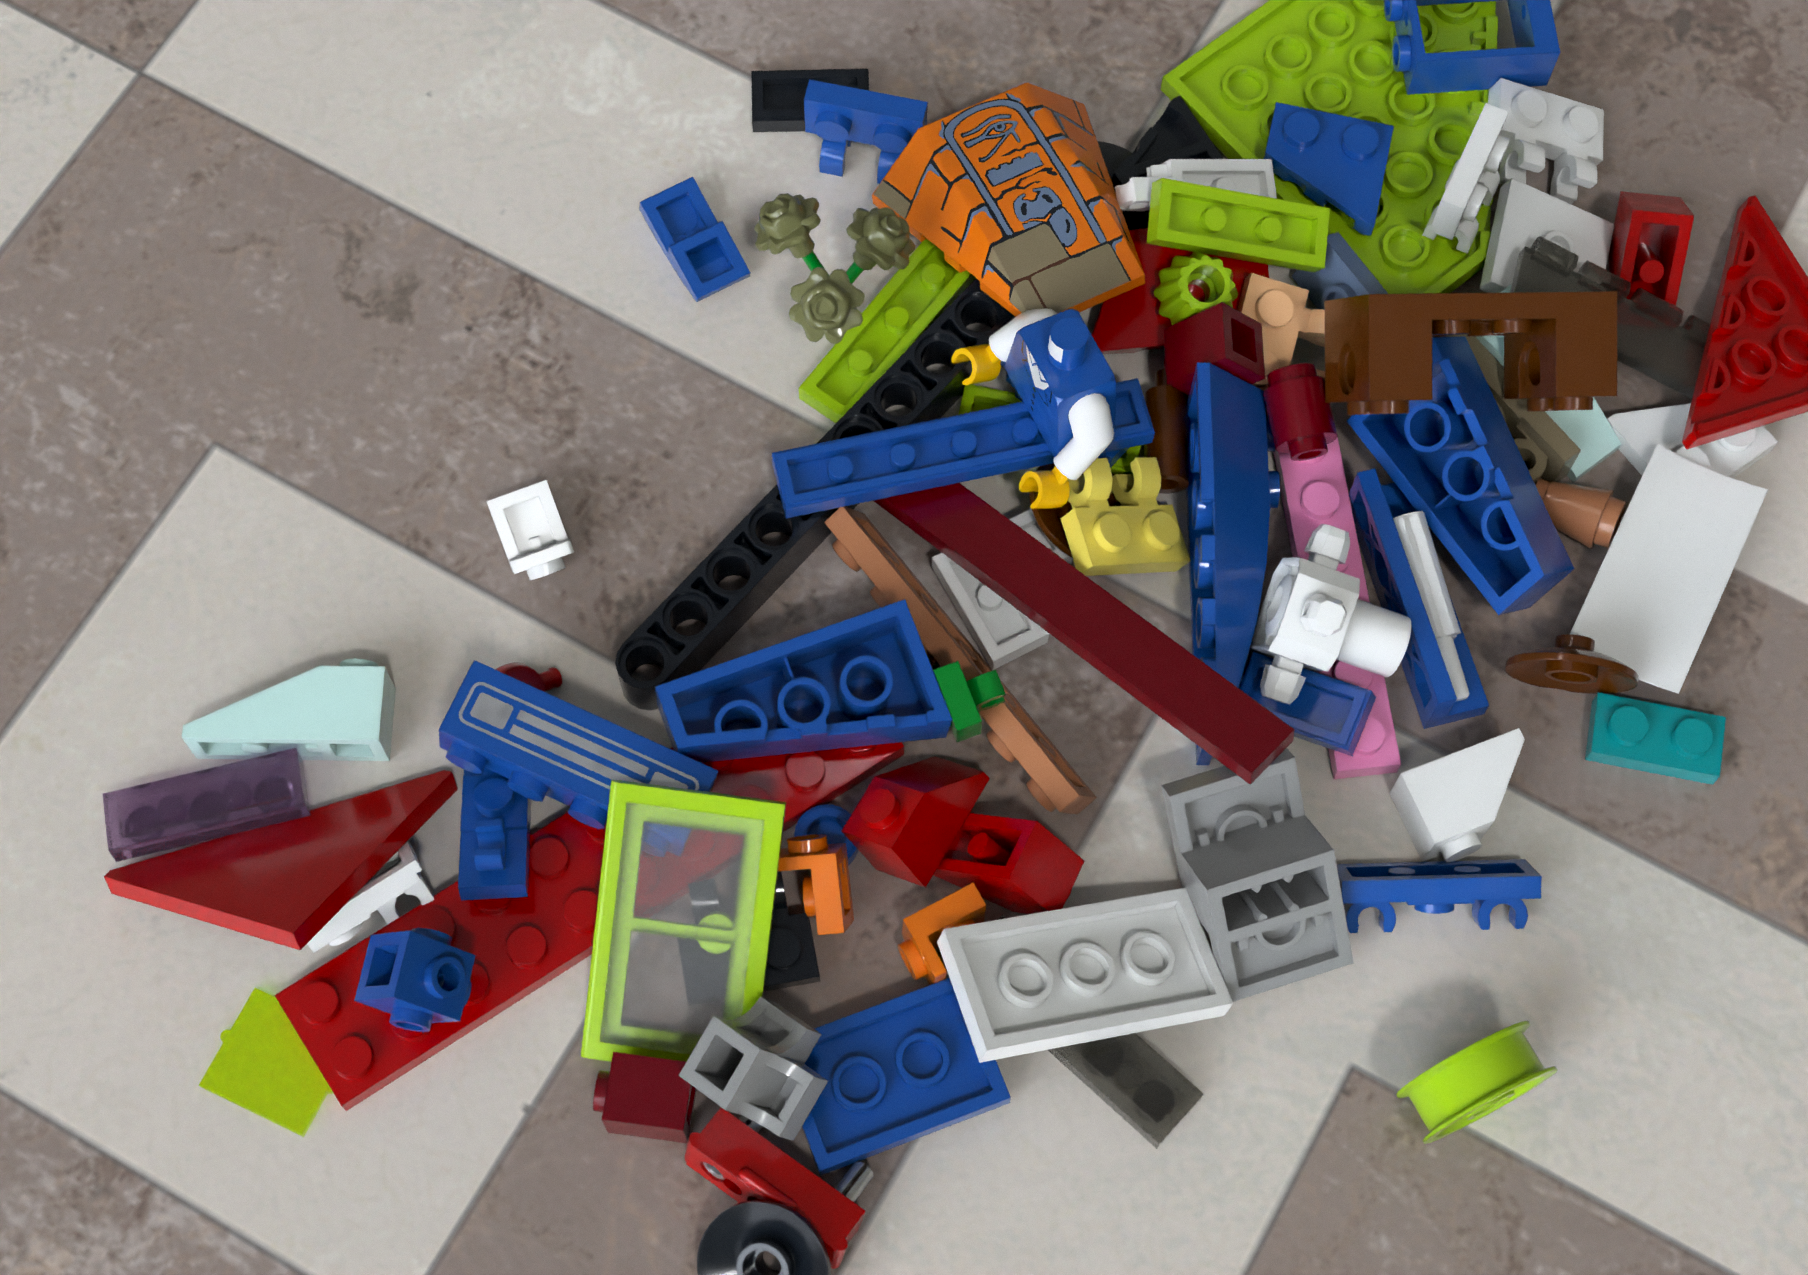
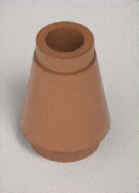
(1583, 511)

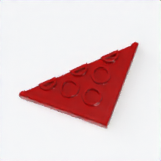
(1756, 337)
(288, 875)

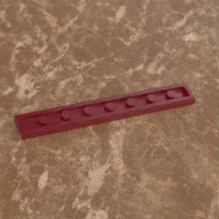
(1096, 627)

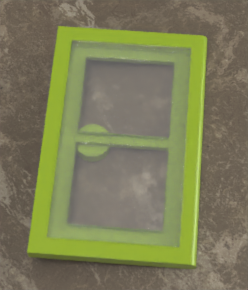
(679, 917)

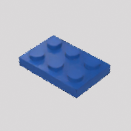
(896, 1077)

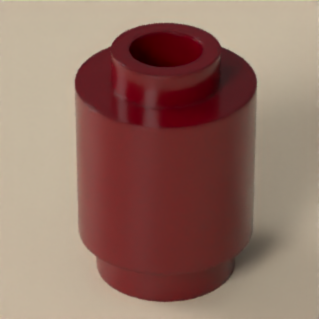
(1298, 412)

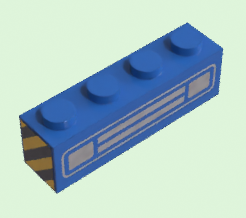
(555, 746)

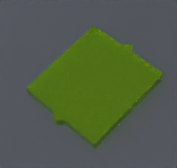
(267, 1067)

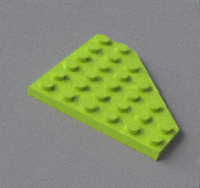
(1341, 63)

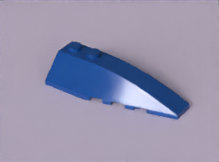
(1227, 517)

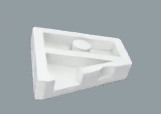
(1643, 429)

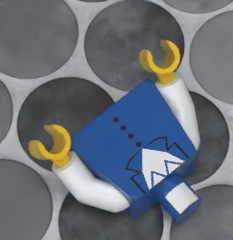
(1063, 387)

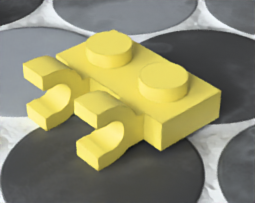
(1124, 537)

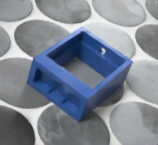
(1456, 71)

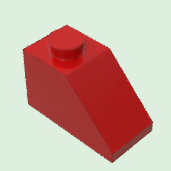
(1651, 243)
(914, 816)
(1011, 863)

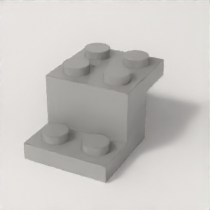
(1258, 876)

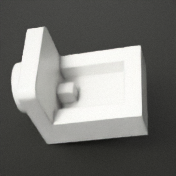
(531, 530)

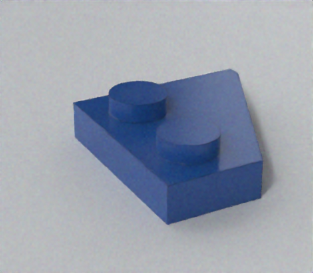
(1331, 159)

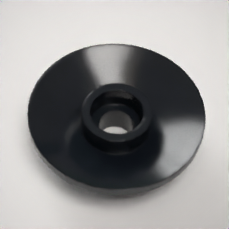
(744, 1231)

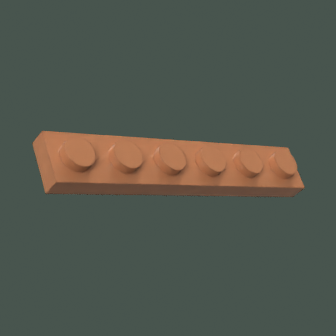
(1012, 728)

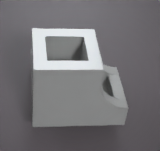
(758, 1067)

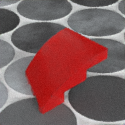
(1133, 318)

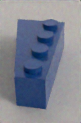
(1470, 481)
(816, 692)

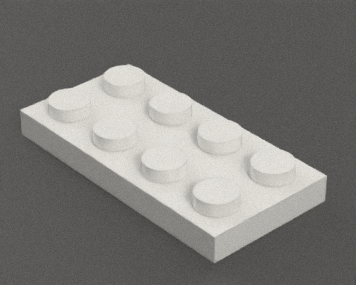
(1083, 974)

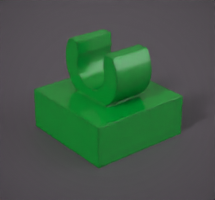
(968, 698)

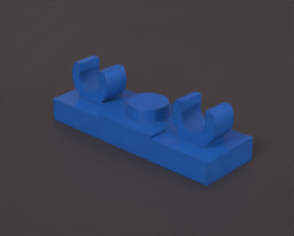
(493, 839)
(1437, 887)

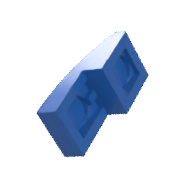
(694, 240)

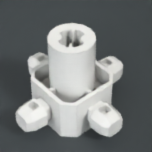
(1316, 618)

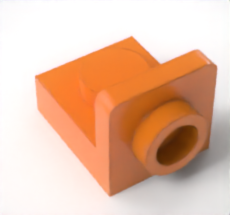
(829, 888)
(926, 925)

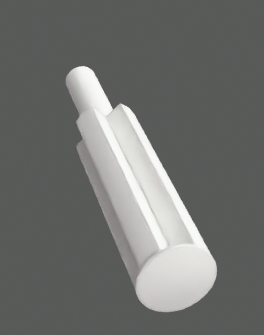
(1433, 591)

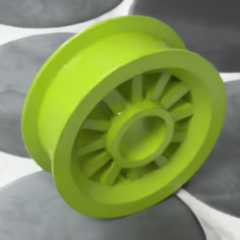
(1476, 1081)

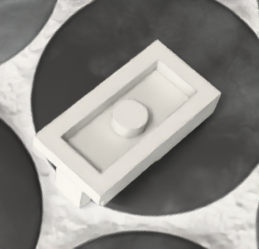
(379, 893)

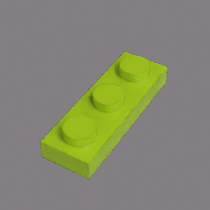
(1238, 225)

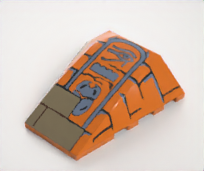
(1018, 201)

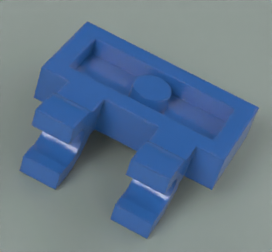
(861, 116)

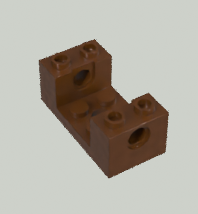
(1555, 346)

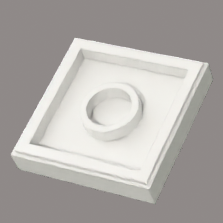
(1529, 213)

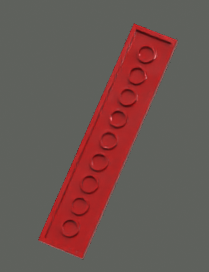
(528, 938)

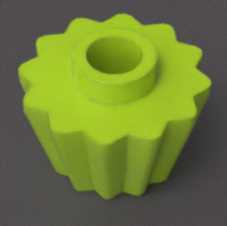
(1197, 270)

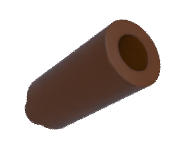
(1171, 439)

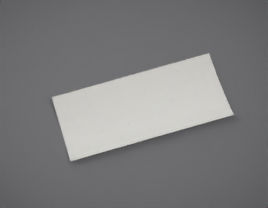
(1668, 567)

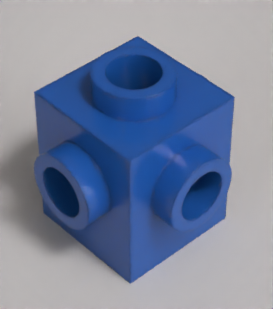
(416, 978)

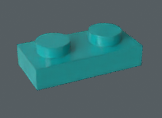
(1655, 738)

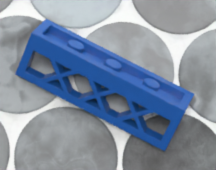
(1397, 591)

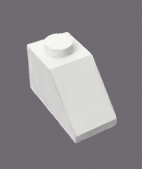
(1456, 797)

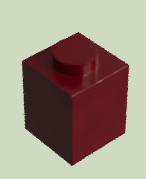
(1214, 337)
(645, 1098)

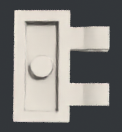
(1549, 128)
(1471, 181)

